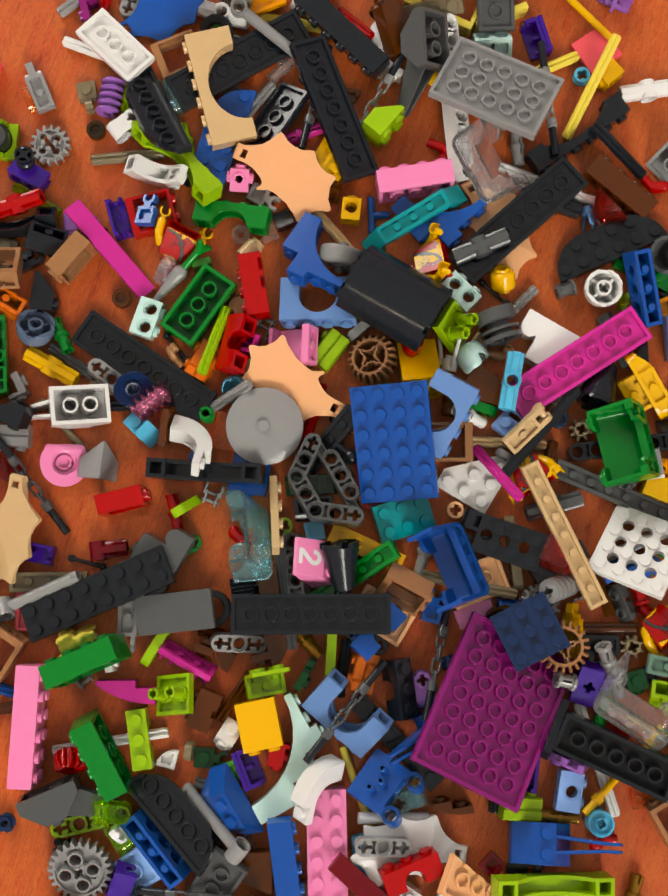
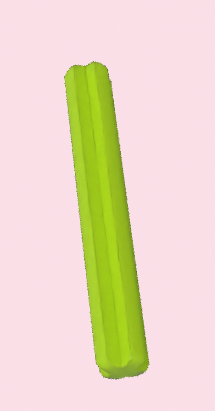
(214, 340)

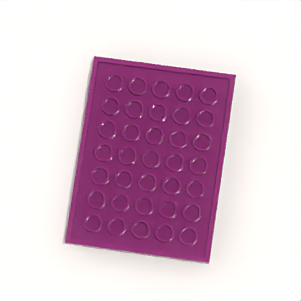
(489, 718)

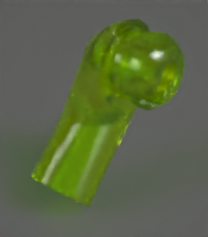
(623, 302)

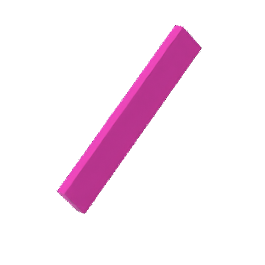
(109, 249)

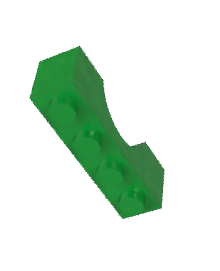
(257, 217)

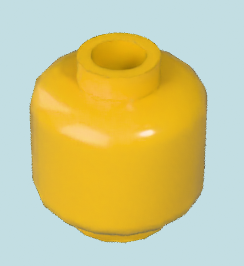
(502, 279)

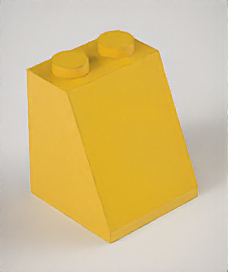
(421, 366)
(259, 725)

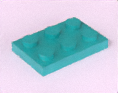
(402, 518)

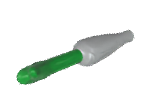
(180, 272)

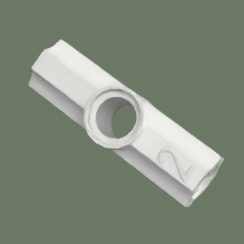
(208, 8)
(644, 91)

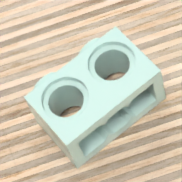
(495, 40)
(464, 289)
(142, 318)

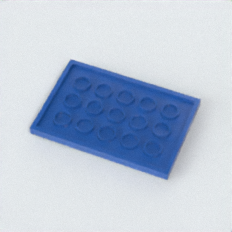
(394, 442)

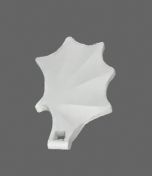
(420, 834)

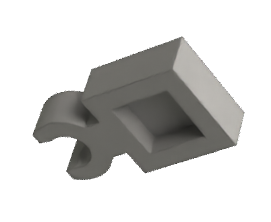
(262, 197)

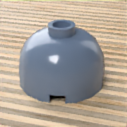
(35, 327)

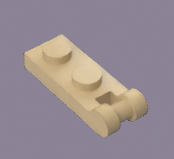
(527, 428)

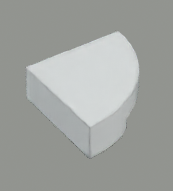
(168, 759)
(118, 834)

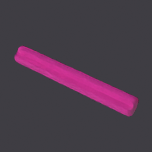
(498, 473)

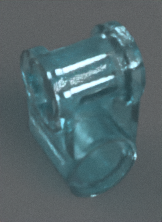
(410, 801)

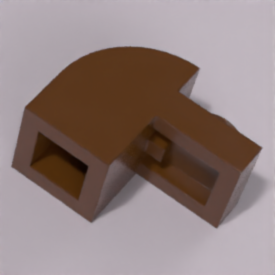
(276, 651)

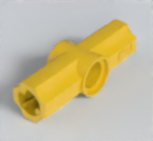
(51, 366)

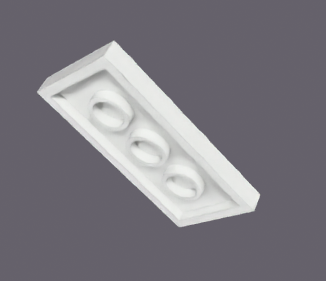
(115, 45)

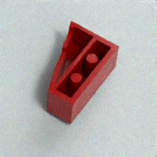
(253, 285)

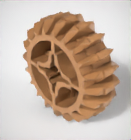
(378, 346)
(568, 663)

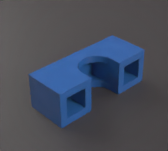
(366, 645)

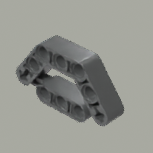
(341, 486)

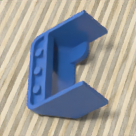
(455, 562)

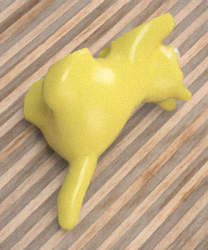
(71, 639)

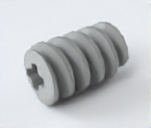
(558, 588)

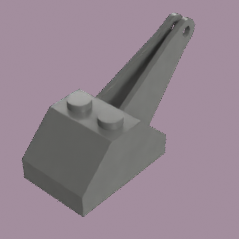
(426, 49)
(60, 799)

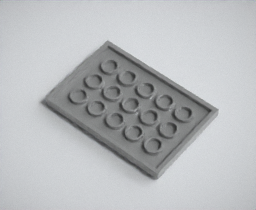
(496, 88)

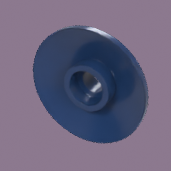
(127, 395)

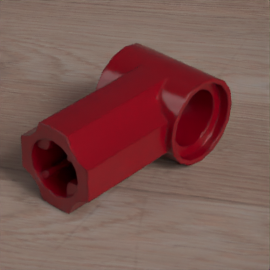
(105, 549)

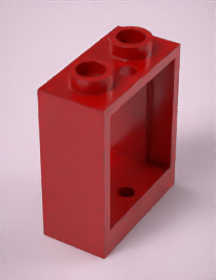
(133, 202)
(122, 500)

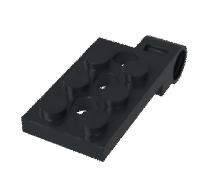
(479, 521)

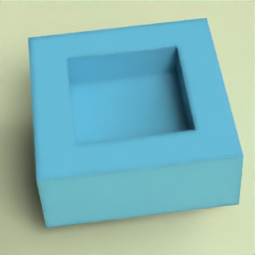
(314, 531)

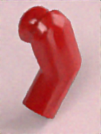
(439, 146)
(654, 187)
(611, 838)

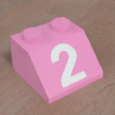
(309, 562)

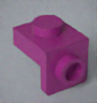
(86, 6)

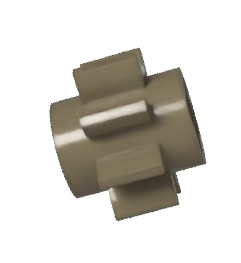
(575, 433)
(635, 649)

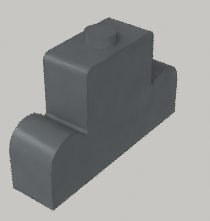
(176, 546)

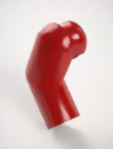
(235, 534)

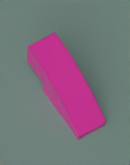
(126, 689)

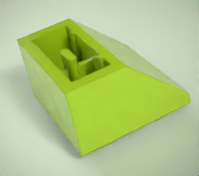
(382, 123)

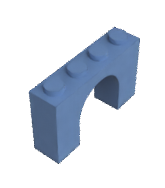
(294, 314)
(462, 396)
(356, 737)

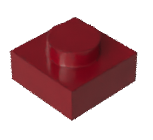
(492, 864)

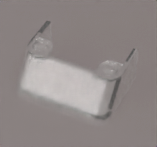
(630, 711)

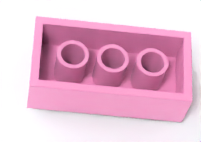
(413, 180)

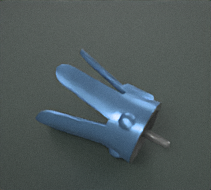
(586, 212)

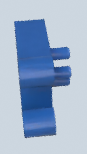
(380, 784)

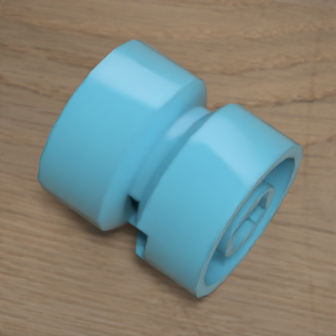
(599, 822)

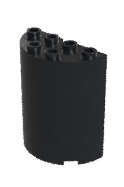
(392, 297)

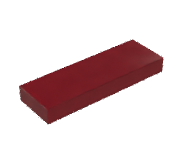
(353, 877)

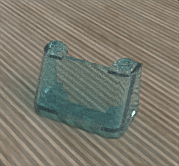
(254, 557)

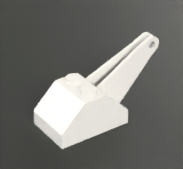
(76, 406)

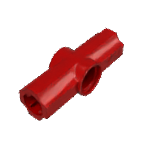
(21, 202)

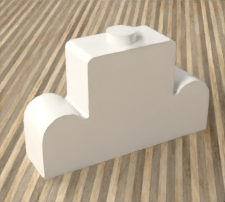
(546, 336)

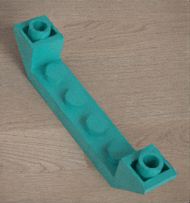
(438, 202)

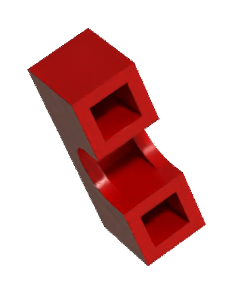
(237, 330)
(394, 874)

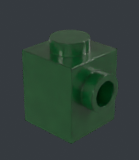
(636, 681)

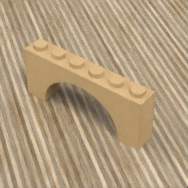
(203, 51)

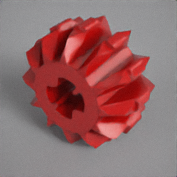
(67, 761)

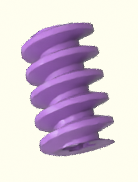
(109, 96)

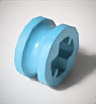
(583, 81)

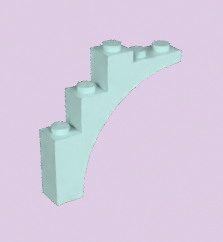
(304, 737)

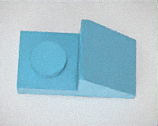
(142, 429)

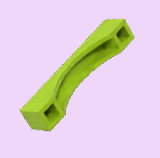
(203, 183)
(553, 884)

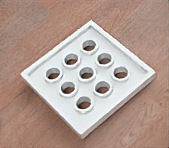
(617, 572)

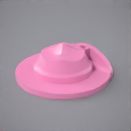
(61, 463)

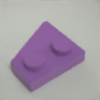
(561, 760)

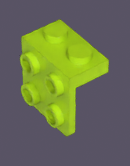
(266, 683)

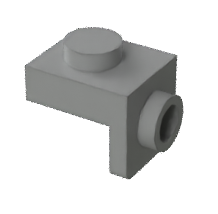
(21, 384)

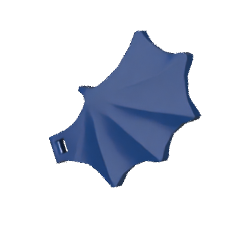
(161, 17)

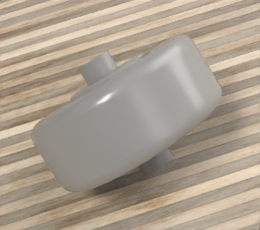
(338, 256)

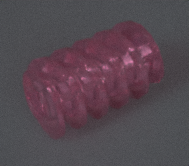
(151, 402)

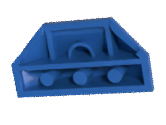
(229, 801)

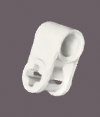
(121, 127)

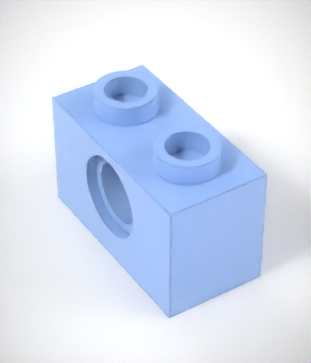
(565, 802)

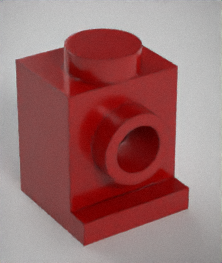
(277, 758)

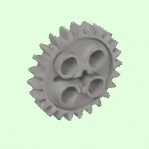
(80, 868)

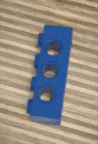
(643, 286)
(156, 849)

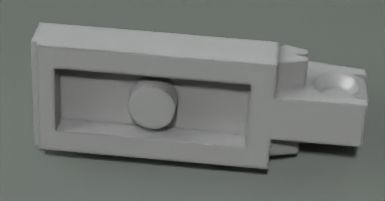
(39, 89)

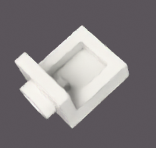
(227, 735)

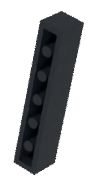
(344, 35)

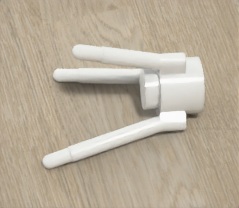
(449, 363)

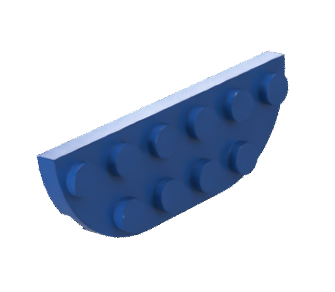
(220, 161)

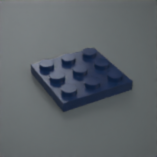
(529, 631)

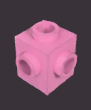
(237, 184)

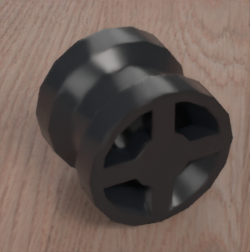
(26, 153)

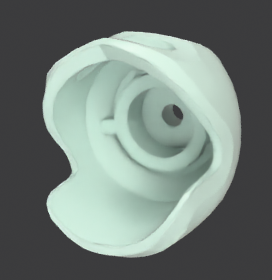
(471, 356)

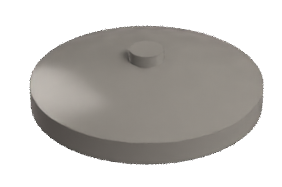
(264, 426)

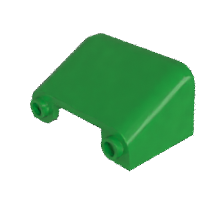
(624, 443)

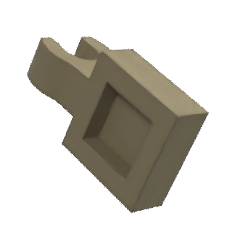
(87, 94)

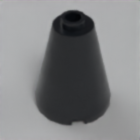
(599, 389)
(341, 563)

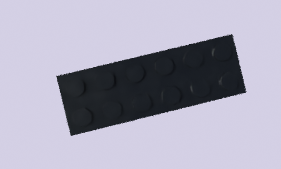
(613, 754)

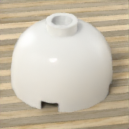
(603, 288)

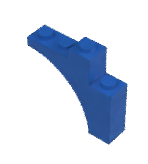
(450, 222)
(306, 264)

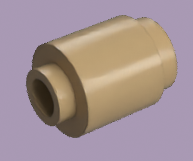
(251, 245)

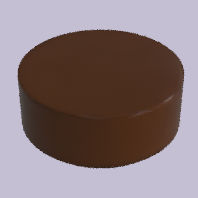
(121, 298)

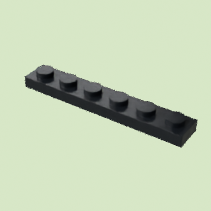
(392, 739)

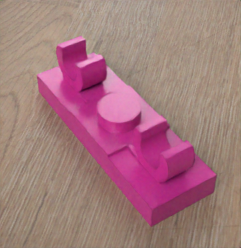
(187, 660)

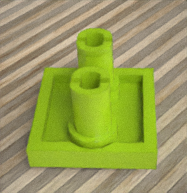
(454, 325)
(173, 694)

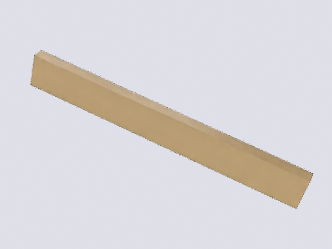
(564, 534)

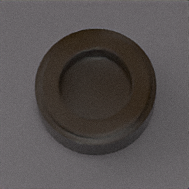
(96, 130)

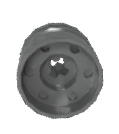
(499, 328)

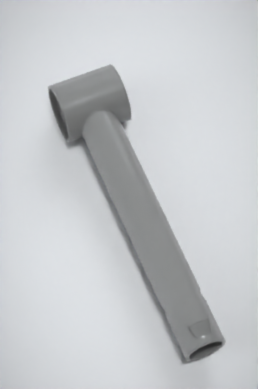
(262, 26)
(9, 605)
(237, 847)

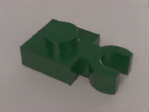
(303, 679)
(206, 757)

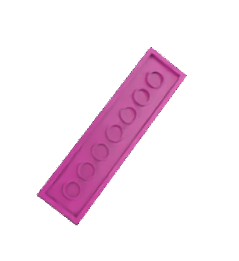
(581, 360)

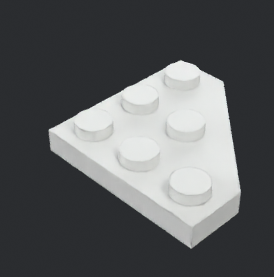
(471, 483)

